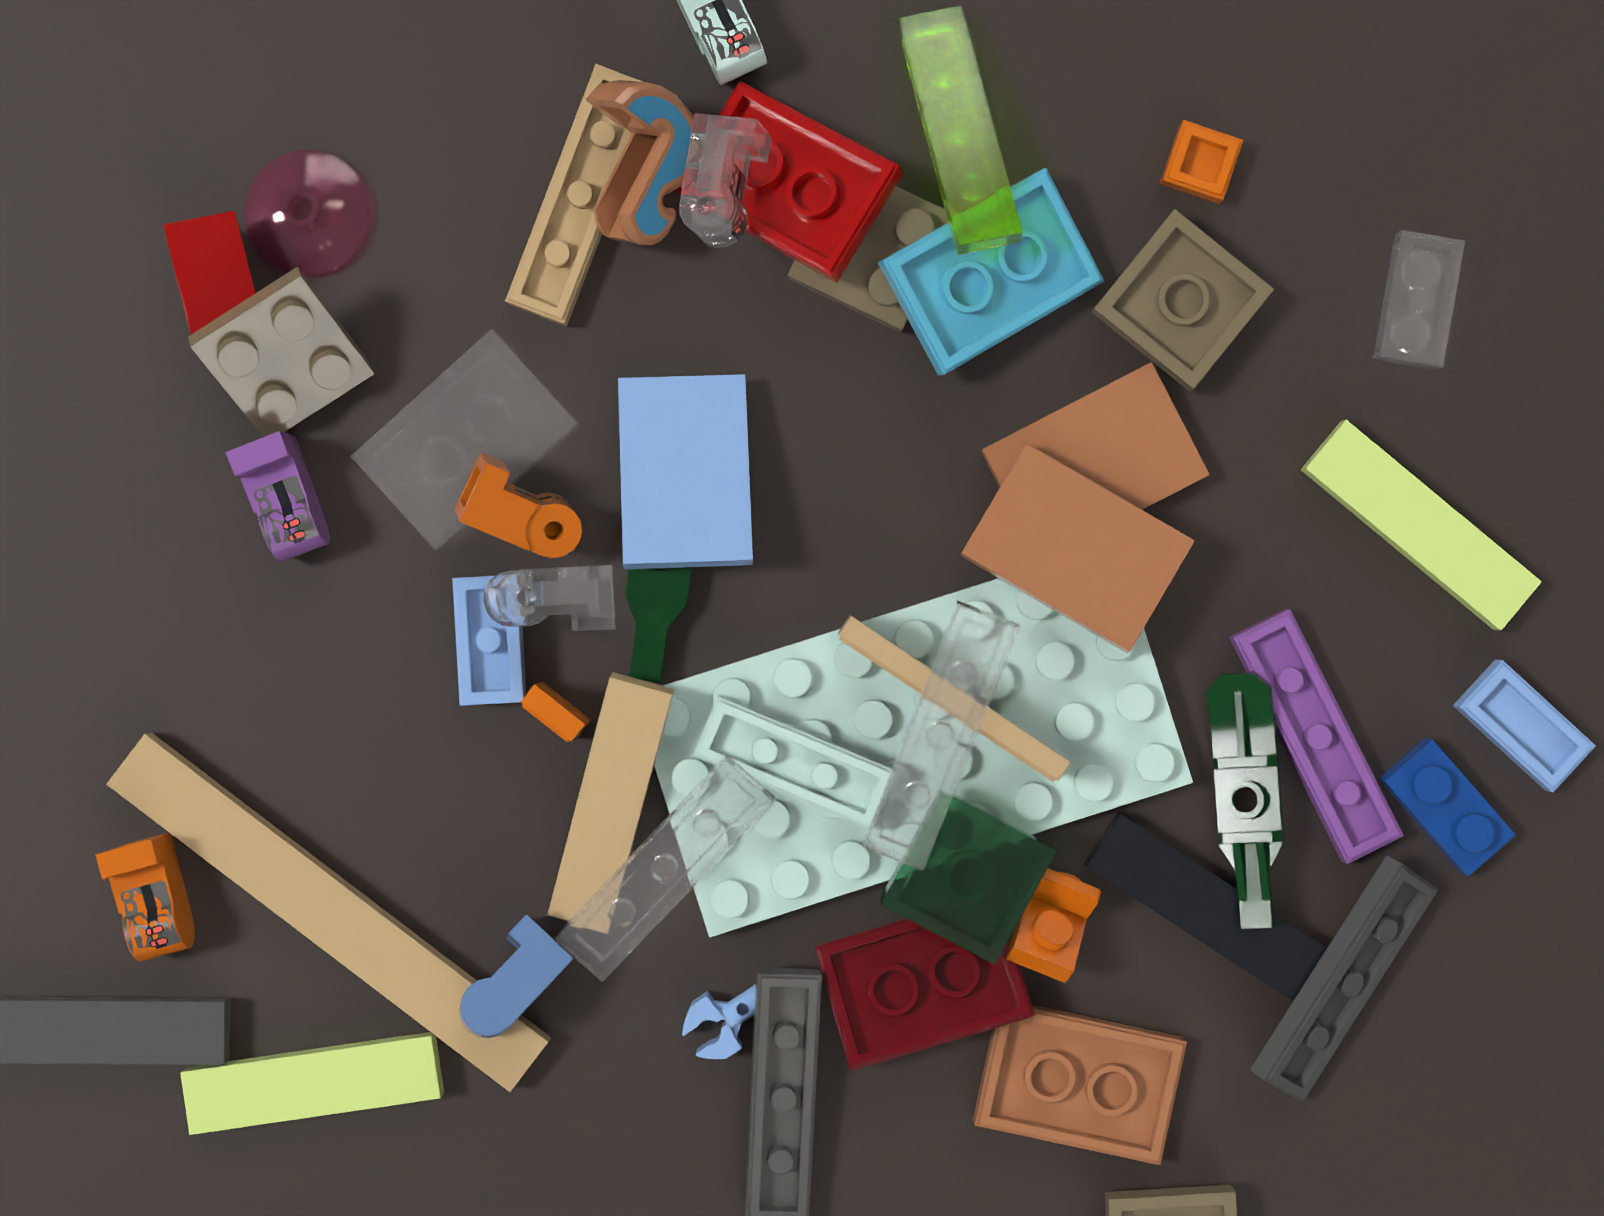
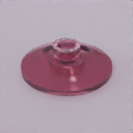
(331, 232)

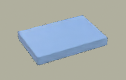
(684, 471)

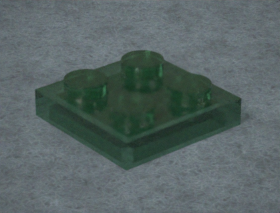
(972, 881)

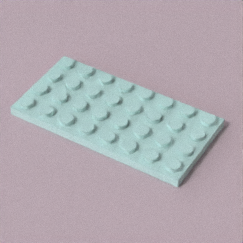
(1057, 685)

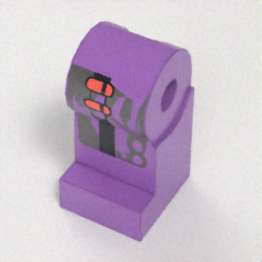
(281, 494)

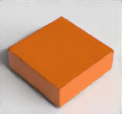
(1201, 162)
(555, 712)

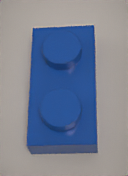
(1446, 806)

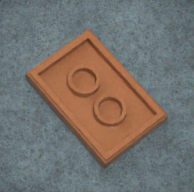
(1116, 437)
(1077, 548)
(1082, 1083)

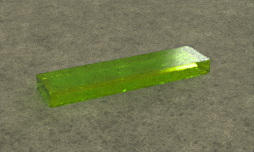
(959, 130)

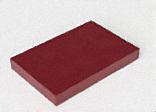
(915, 990)

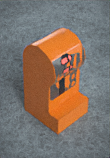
(530, 521)
(150, 896)

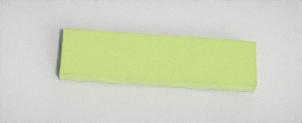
(1421, 525)
(312, 1083)

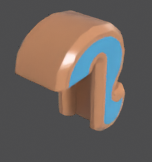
(650, 163)

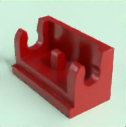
(209, 266)

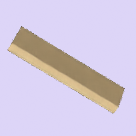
(566, 227)
(915, 674)
(611, 790)

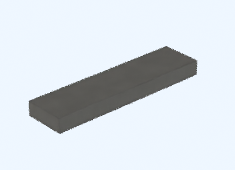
(1344, 979)
(115, 1030)
(783, 1091)

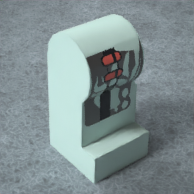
(724, 36)

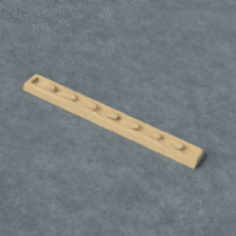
(318, 904)

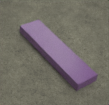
(1318, 738)

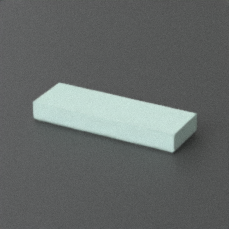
(794, 761)

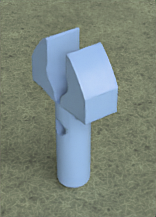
(733, 1012)

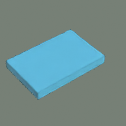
(988, 295)

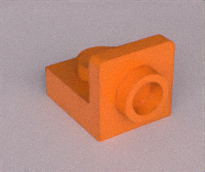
(1053, 925)

